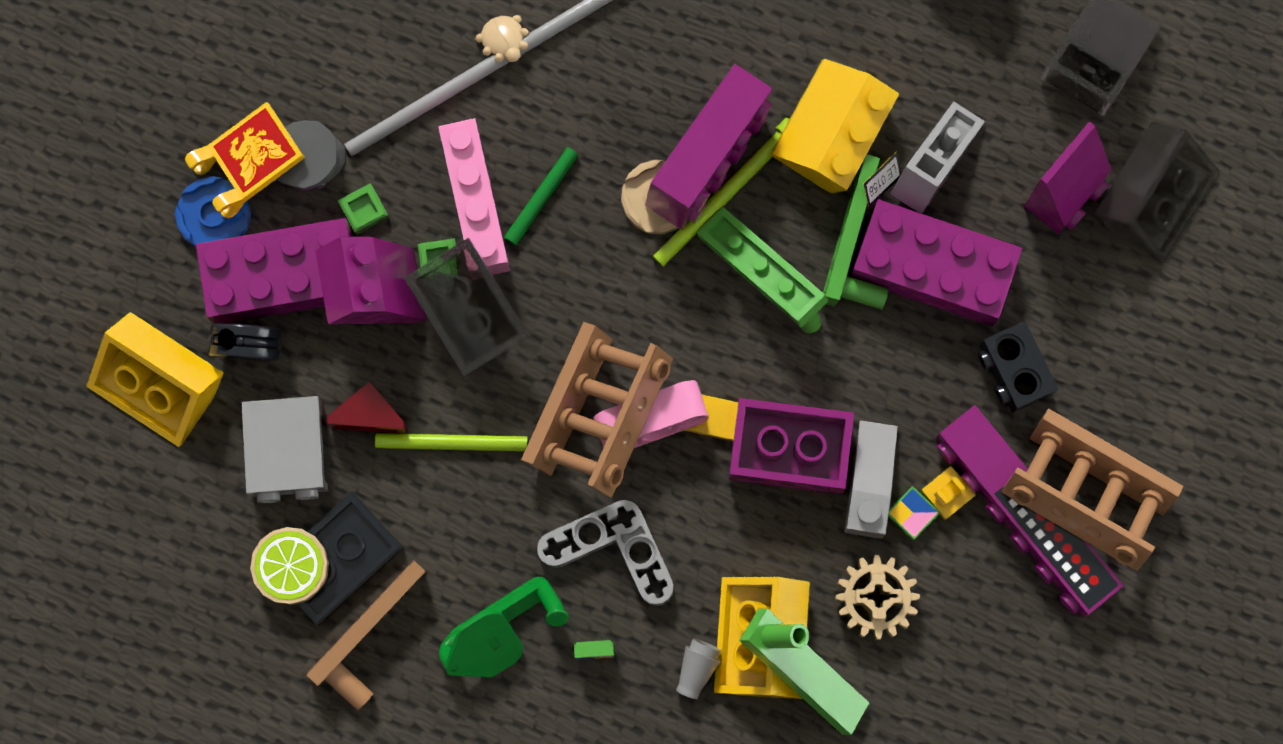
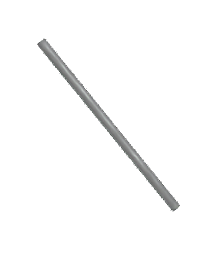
(469, 77)

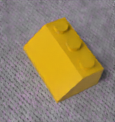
(834, 125)
(153, 378)
(741, 597)

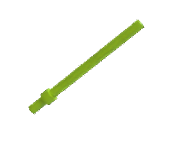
(719, 199)

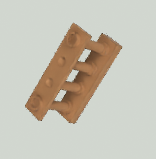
(569, 396)
(1106, 463)

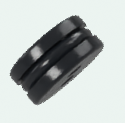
(244, 342)

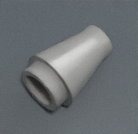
(697, 667)

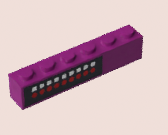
(1059, 554)

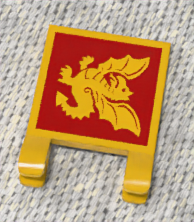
(250, 155)

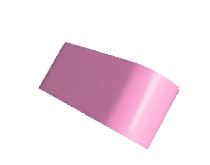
(672, 412)

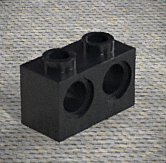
(1027, 364)

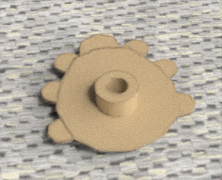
(503, 38)

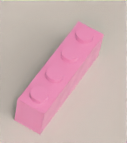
(474, 192)

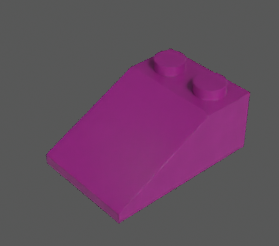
(1071, 182)
(366, 281)

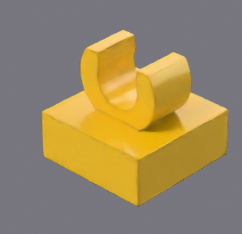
(947, 493)

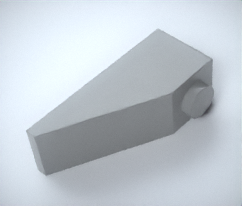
(936, 157)
(871, 480)

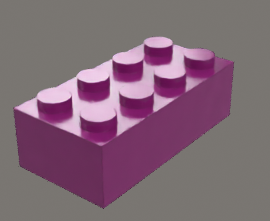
(708, 147)
(937, 263)
(265, 271)

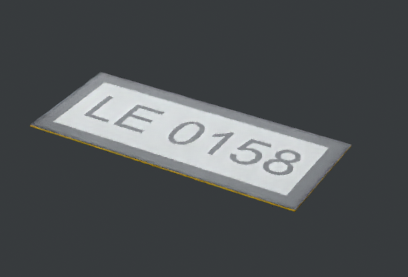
(882, 179)

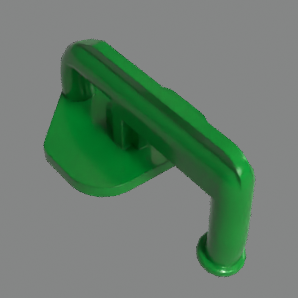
(487, 641)

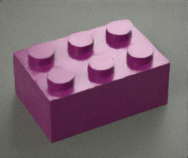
(791, 446)

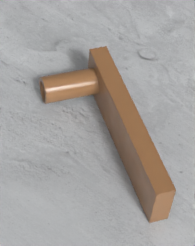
(330, 666)

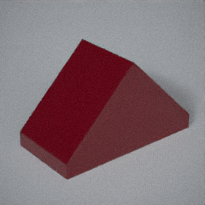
(367, 413)

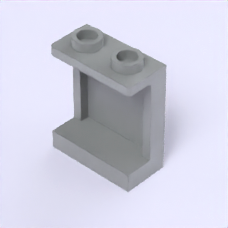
(283, 448)

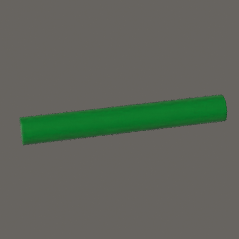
(541, 196)

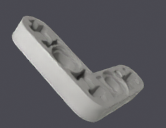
(625, 540)

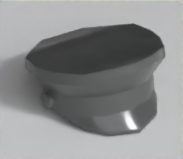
(322, 155)

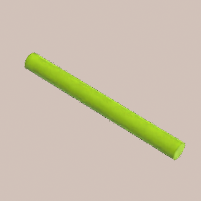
(451, 442)

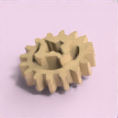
(877, 579)

